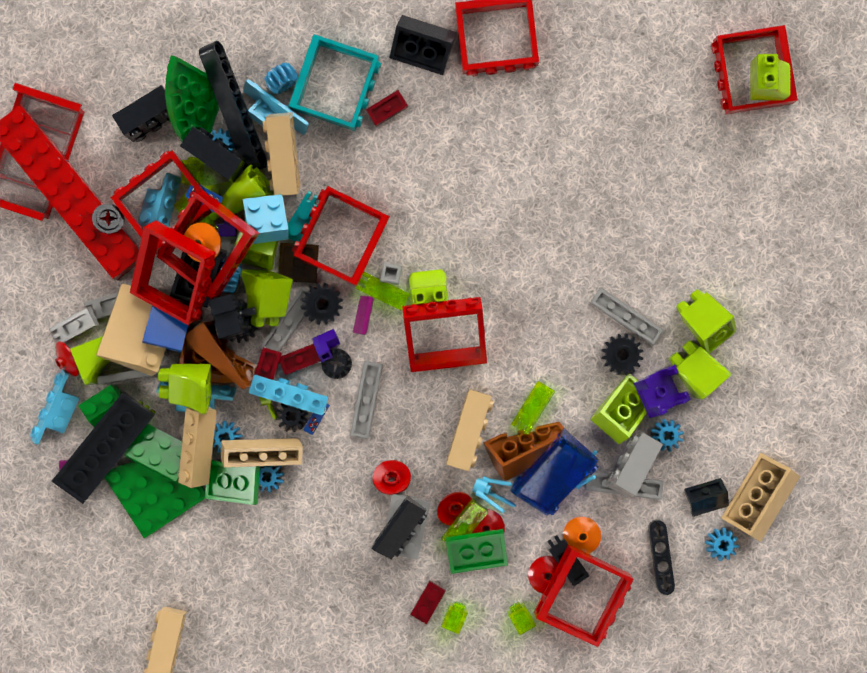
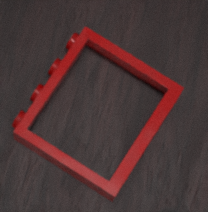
(782, 49)
(492, 67)
(151, 170)
(315, 213)
(185, 218)
(146, 255)
(445, 358)
(608, 616)

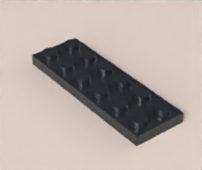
(103, 447)

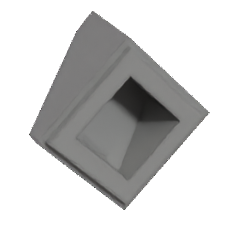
(391, 273)

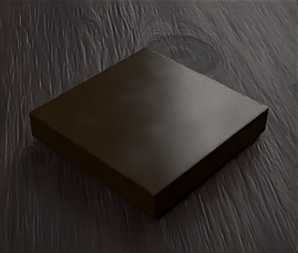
(295, 268)

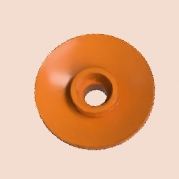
(206, 235)
(582, 525)

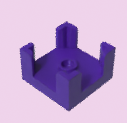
(660, 392)

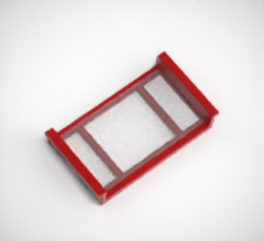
(61, 122)

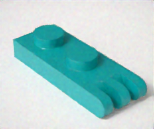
(301, 217)

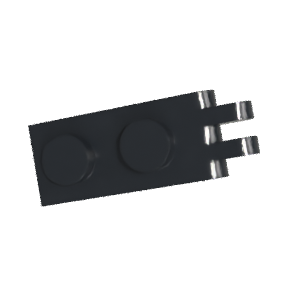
(577, 572)

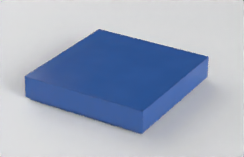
(164, 331)

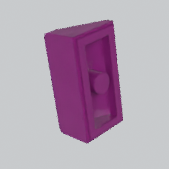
(363, 315)

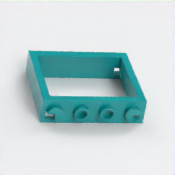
(306, 70)

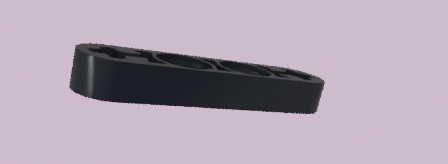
(663, 556)

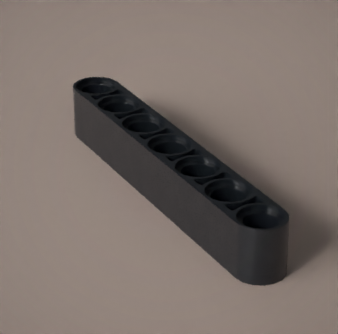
(232, 104)

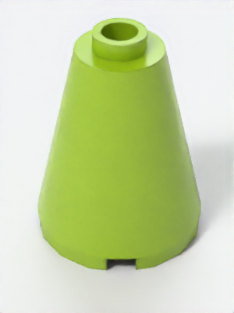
(248, 185)

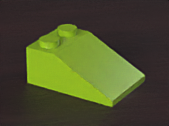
(620, 411)

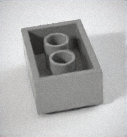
(634, 465)
(411, 547)

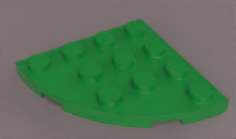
(189, 98)
(151, 497)

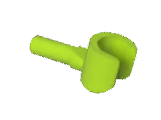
(264, 401)

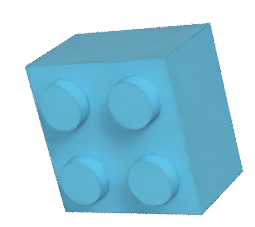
(266, 217)

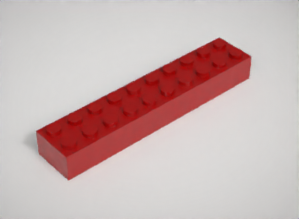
(65, 190)

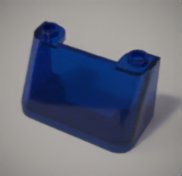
(555, 473)

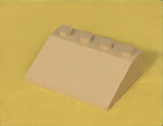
(125, 334)

